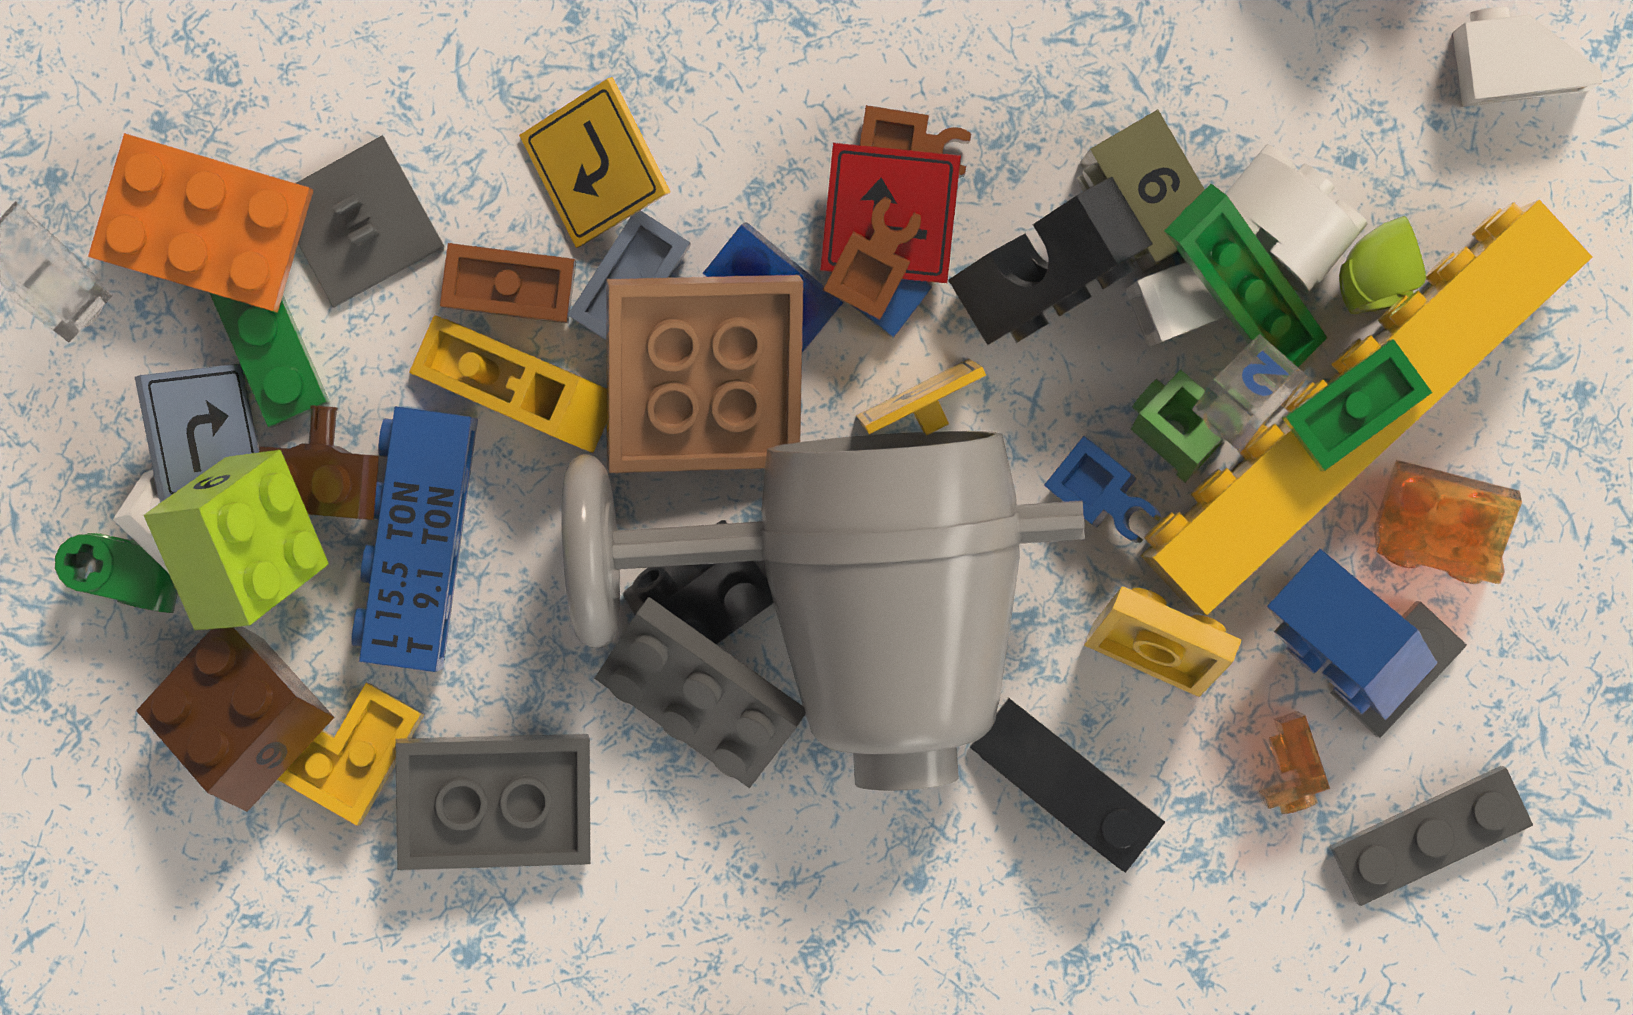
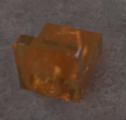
(1295, 752)

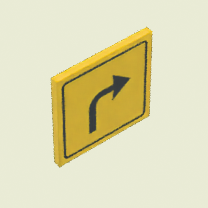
(594, 162)
(922, 400)

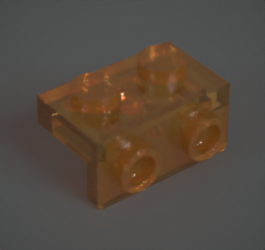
(1446, 523)

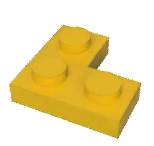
(353, 765)

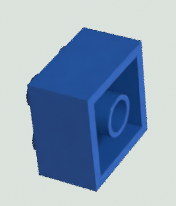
(1353, 634)

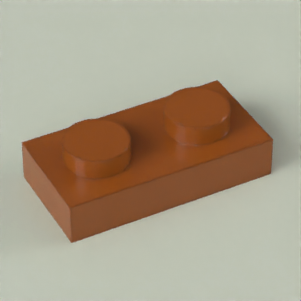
(508, 283)

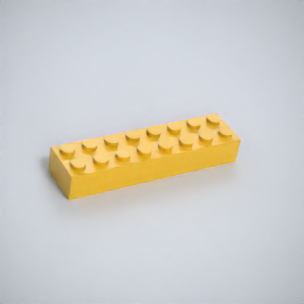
(1443, 332)

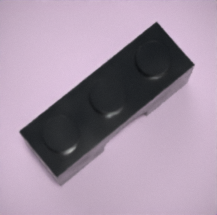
(1084, 242)

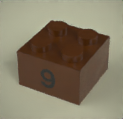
(234, 715)

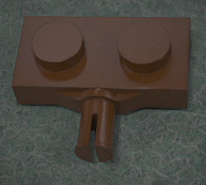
(329, 476)

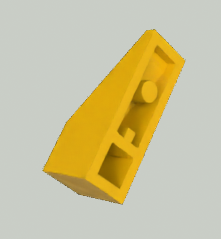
(512, 383)

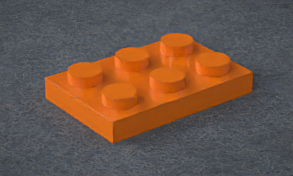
(200, 222)

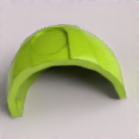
(1382, 268)

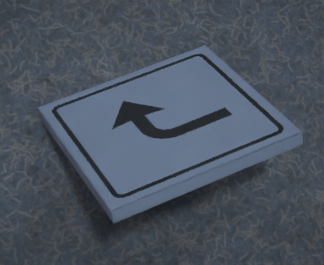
(194, 422)

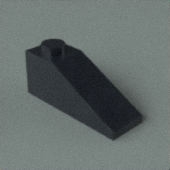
(1068, 786)

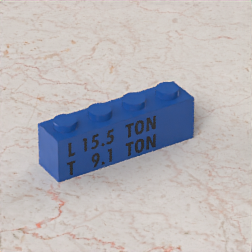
(416, 539)

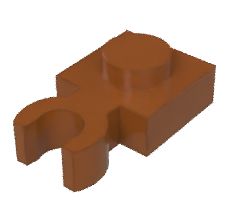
(907, 131)
(869, 267)

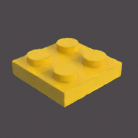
(1163, 641)

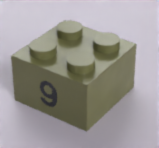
(1151, 177)

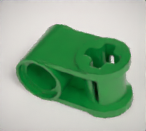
(126, 573)

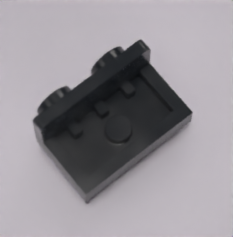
(705, 596)

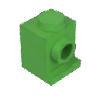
(1175, 402)

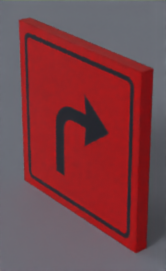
(914, 183)

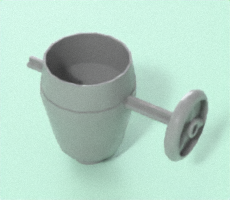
(884, 578)

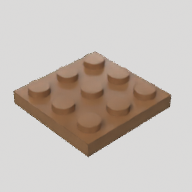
(702, 371)

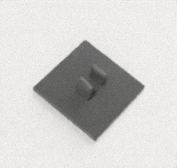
(363, 222)

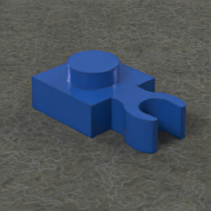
(1101, 485)

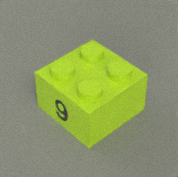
(236, 540)

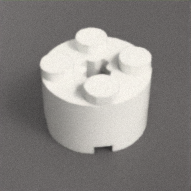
(1295, 217)

